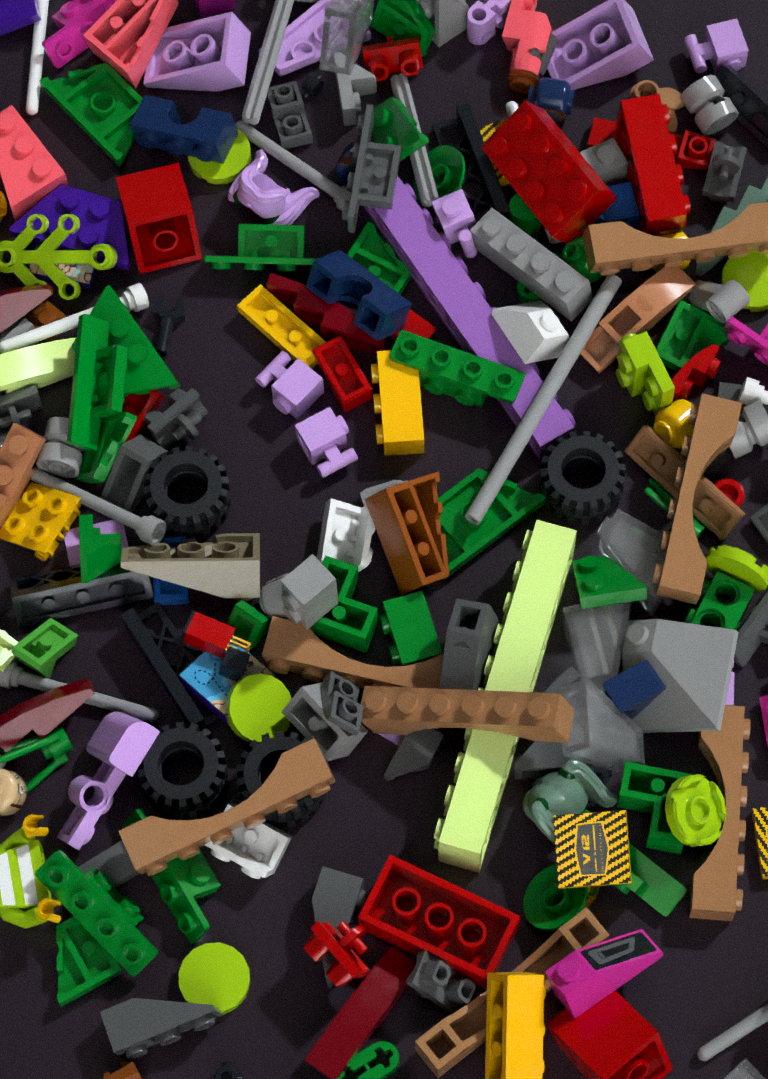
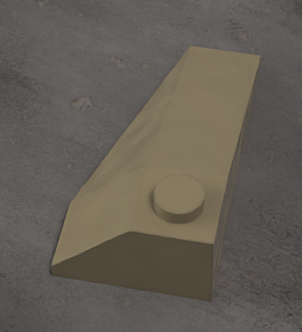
(220, 567)

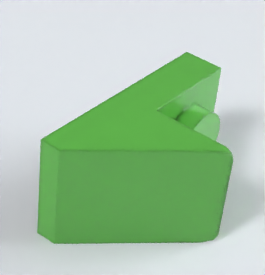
(44, 647)

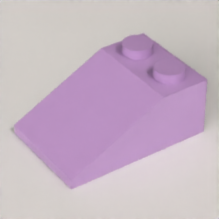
(599, 46)
(201, 55)

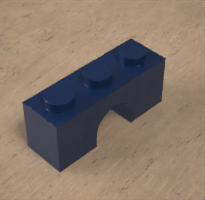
(206, 137)
(341, 278)

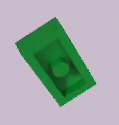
(97, 550)

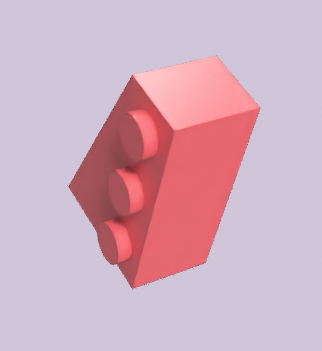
(130, 34)
(25, 164)

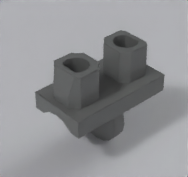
(724, 173)
(18, 406)
(178, 420)
(440, 983)

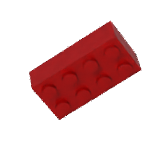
(651, 164)
(548, 172)
(439, 917)

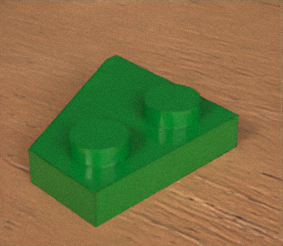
(403, 20)
(396, 127)
(379, 259)
(688, 334)
(112, 434)
(605, 583)
(81, 962)

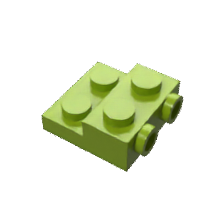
(644, 372)

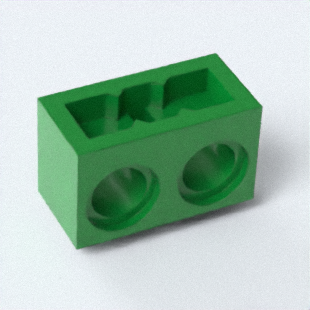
(718, 613)

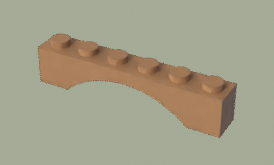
(620, 246)
(684, 563)
(302, 652)
(520, 714)
(159, 840)
(715, 883)
(466, 1028)

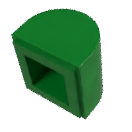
(522, 216)
(249, 623)

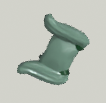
(565, 794)

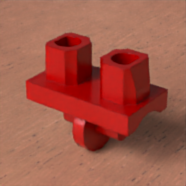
(393, 57)
(328, 940)

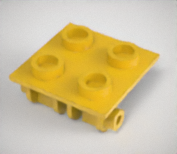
(40, 518)

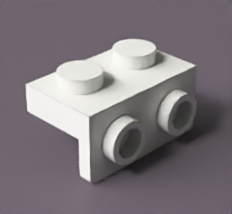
(346, 534)
(254, 849)

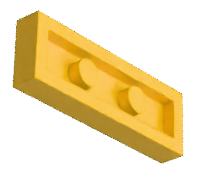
(280, 325)

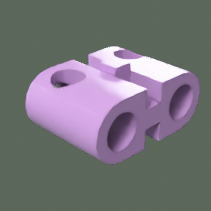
(483, 19)

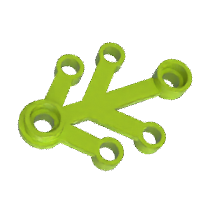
(47, 256)

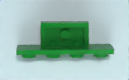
(266, 245)
(456, 371)
(96, 382)
(652, 883)
(183, 884)
(99, 909)

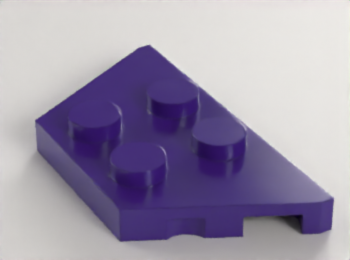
(99, 222)

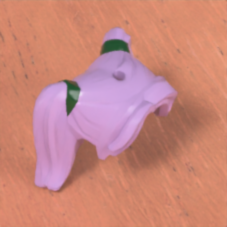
(265, 197)

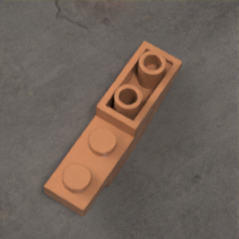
(636, 314)
(16, 463)

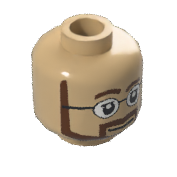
(12, 792)

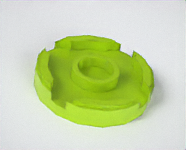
(235, 162)
(752, 274)
(737, 565)
(257, 706)
(695, 810)
(215, 976)

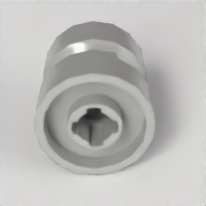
(709, 105)
(751, 429)
(57, 455)

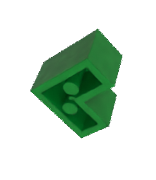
(349, 621)
(645, 791)

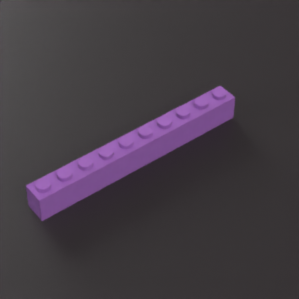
(463, 306)

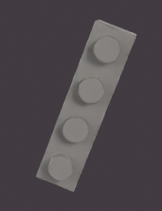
(532, 264)

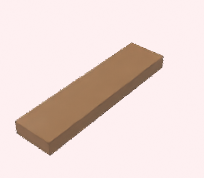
(661, 463)

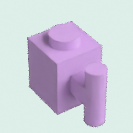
(722, 45)
(456, 220)
(293, 387)
(323, 438)

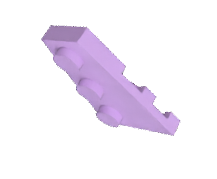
(303, 40)

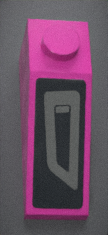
(600, 969)

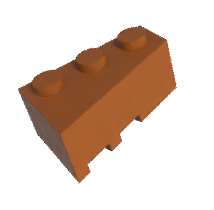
(411, 532)

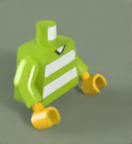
(22, 895)

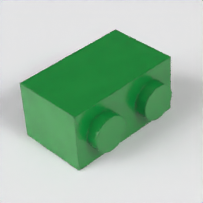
(410, 629)

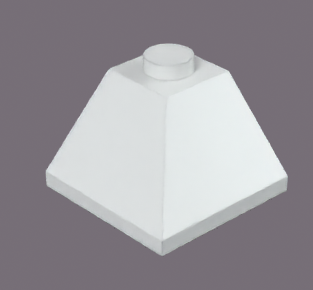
(532, 330)

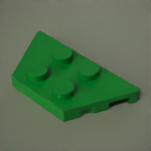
(99, 105)
(144, 365)
(507, 510)

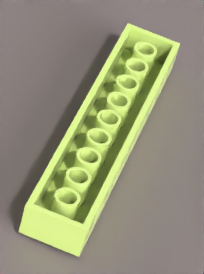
(515, 668)

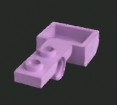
(121, 746)

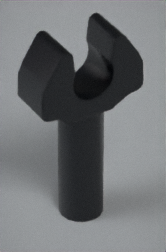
(167, 321)

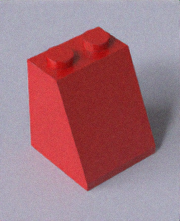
(159, 218)
(611, 1041)

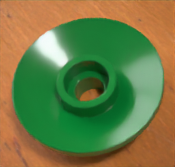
(447, 169)
(548, 905)

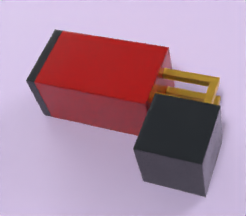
(216, 639)

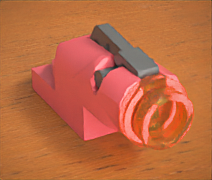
(531, 43)

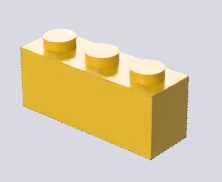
(399, 407)
(515, 1025)

